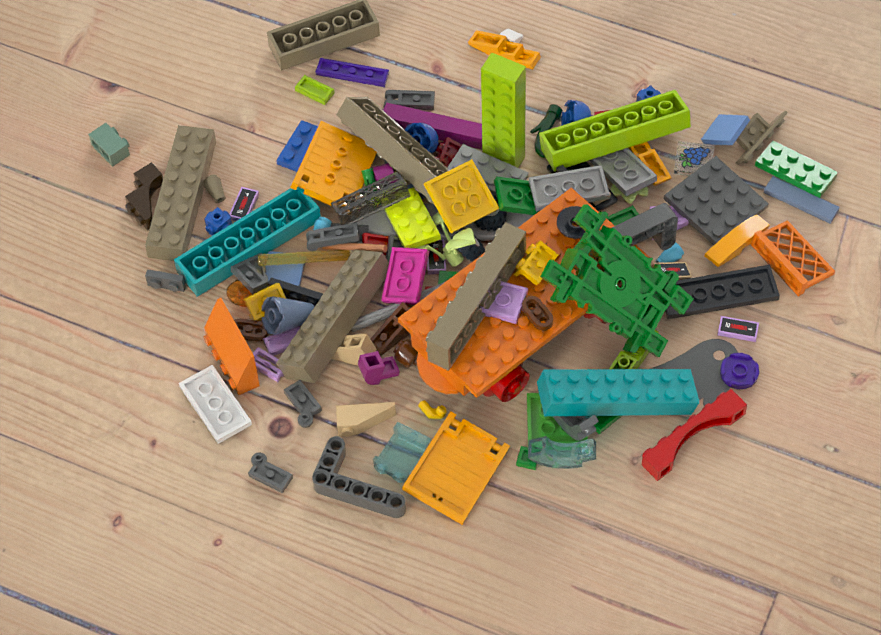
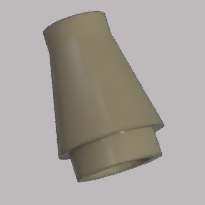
(214, 187)

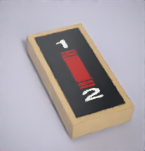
(679, 267)

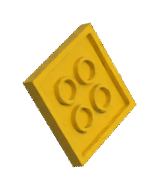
(461, 196)

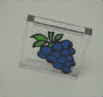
(691, 157)

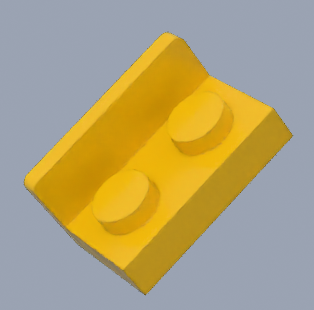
(535, 261)
(255, 301)

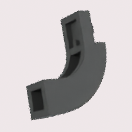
(577, 426)

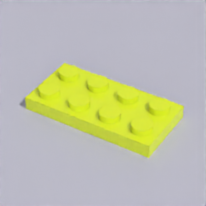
(412, 221)

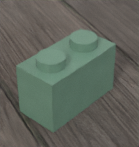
(109, 144)

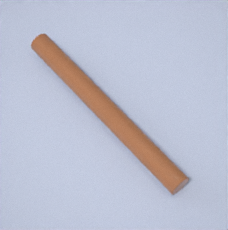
(359, 246)

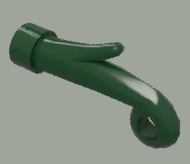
(552, 114)

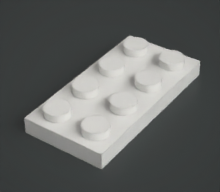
(215, 404)

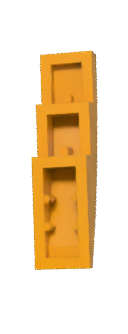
(499, 45)
(652, 161)
(734, 242)

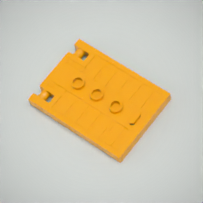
(333, 164)
(455, 468)

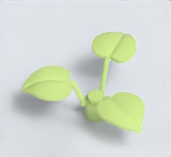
(461, 239)

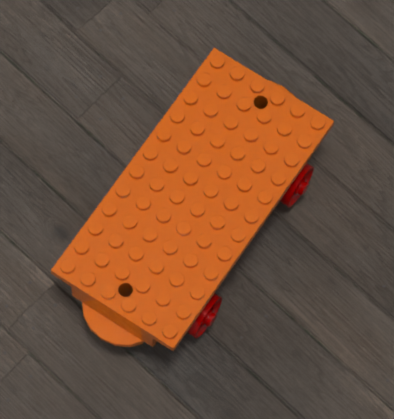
(498, 348)

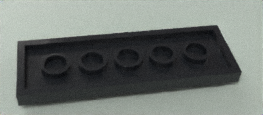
(728, 290)

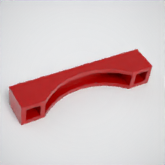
(723, 411)

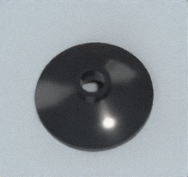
(566, 224)

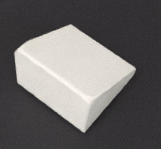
(512, 36)

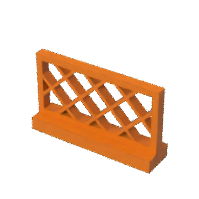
(781, 263)

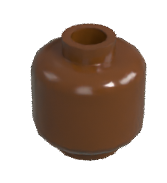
(405, 353)

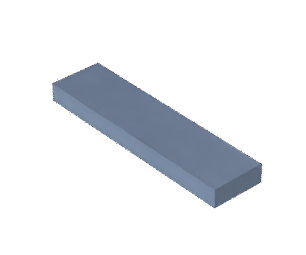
(801, 199)

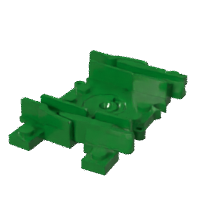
(632, 307)

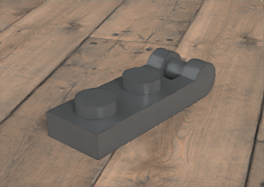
(410, 98)
(332, 236)

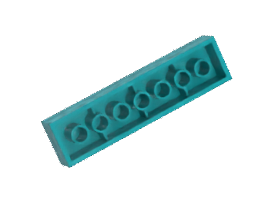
(252, 234)
(617, 392)

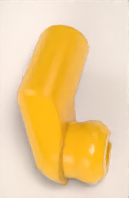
(432, 413)

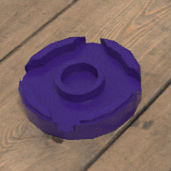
(739, 371)

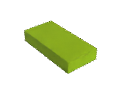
(314, 90)

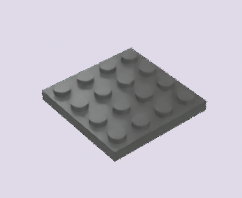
(715, 200)

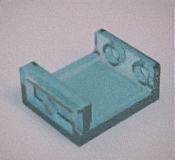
(401, 453)

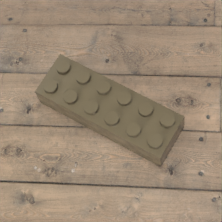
(323, 34)

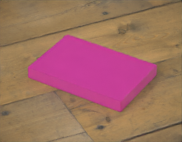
(405, 275)

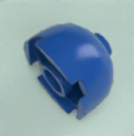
(575, 111)
(424, 135)

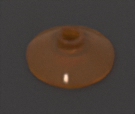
(237, 293)

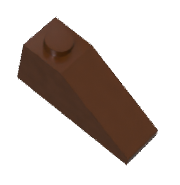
(391, 331)

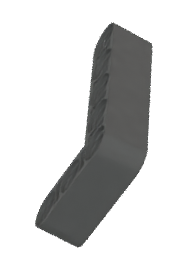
(656, 223)
(351, 485)

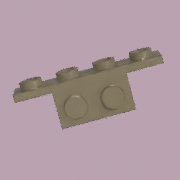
(755, 133)

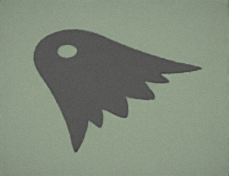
(704, 367)

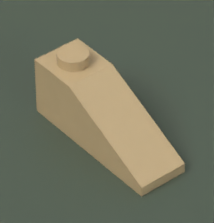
(353, 347)
(361, 417)

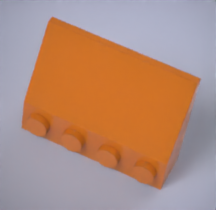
(231, 349)

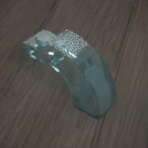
(561, 455)

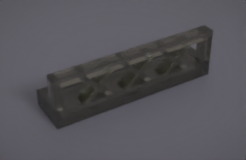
(373, 200)

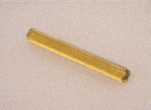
(303, 257)

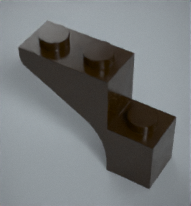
(139, 201)

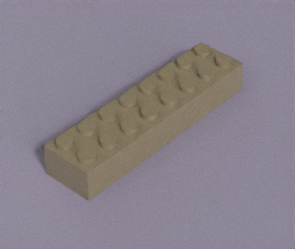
(391, 142)
(180, 193)
(464, 312)
(333, 316)

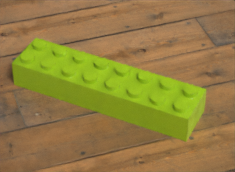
(503, 109)
(615, 130)

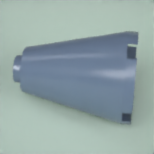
(284, 314)

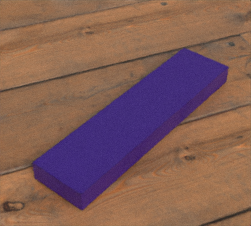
(352, 72)

